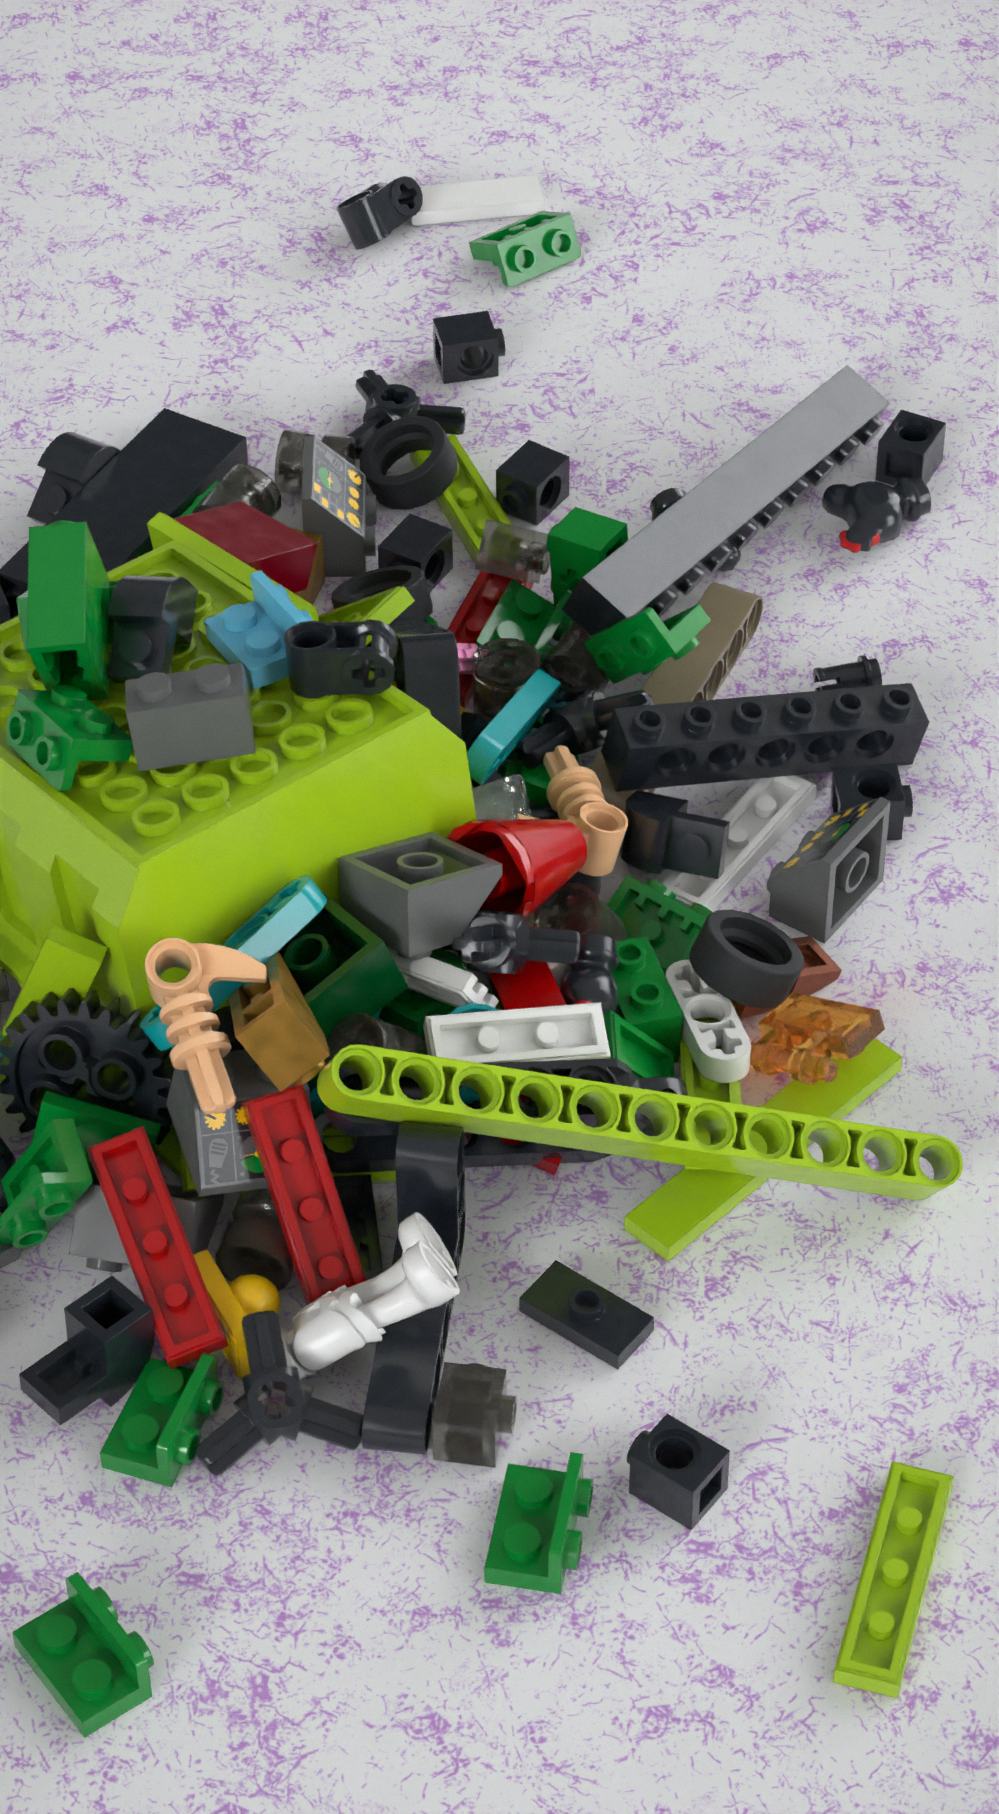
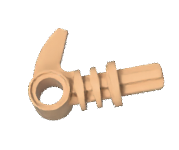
(578, 798)
(188, 1007)

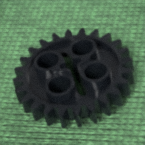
(89, 1069)

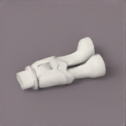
(356, 1314)

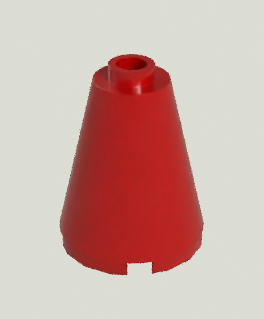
(534, 858)

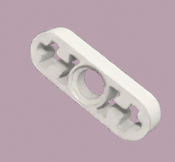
(701, 1038)

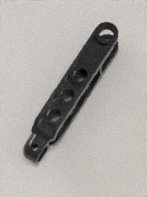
(377, 1138)

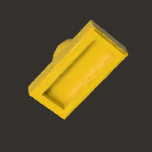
(233, 1302)

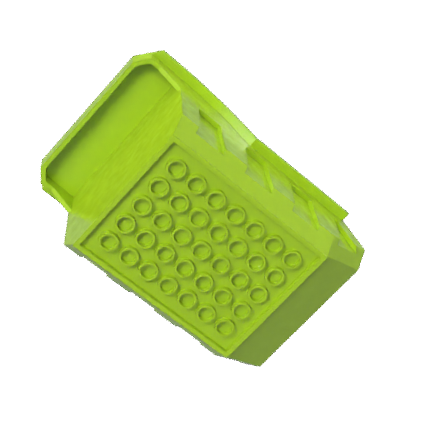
(213, 839)

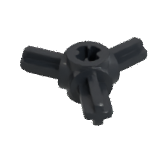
(395, 402)
(575, 720)
(505, 941)
(250, 1423)

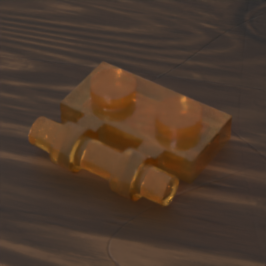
(817, 1032)

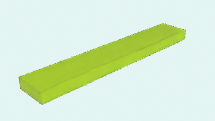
(701, 1197)

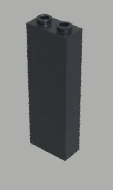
(152, 474)

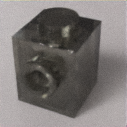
(513, 552)
(472, 1414)

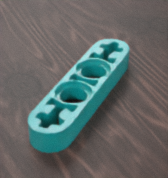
(511, 725)
(259, 938)

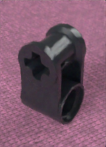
(380, 210)
(335, 657)

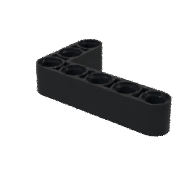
(428, 668)
(413, 1350)

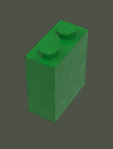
(68, 608)

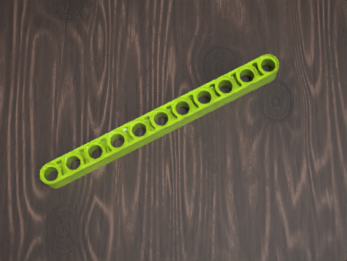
(618, 1134)

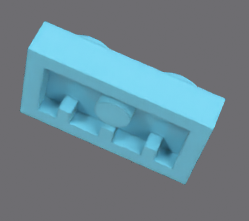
(256, 631)

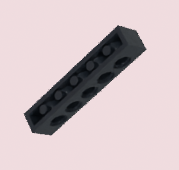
(762, 736)

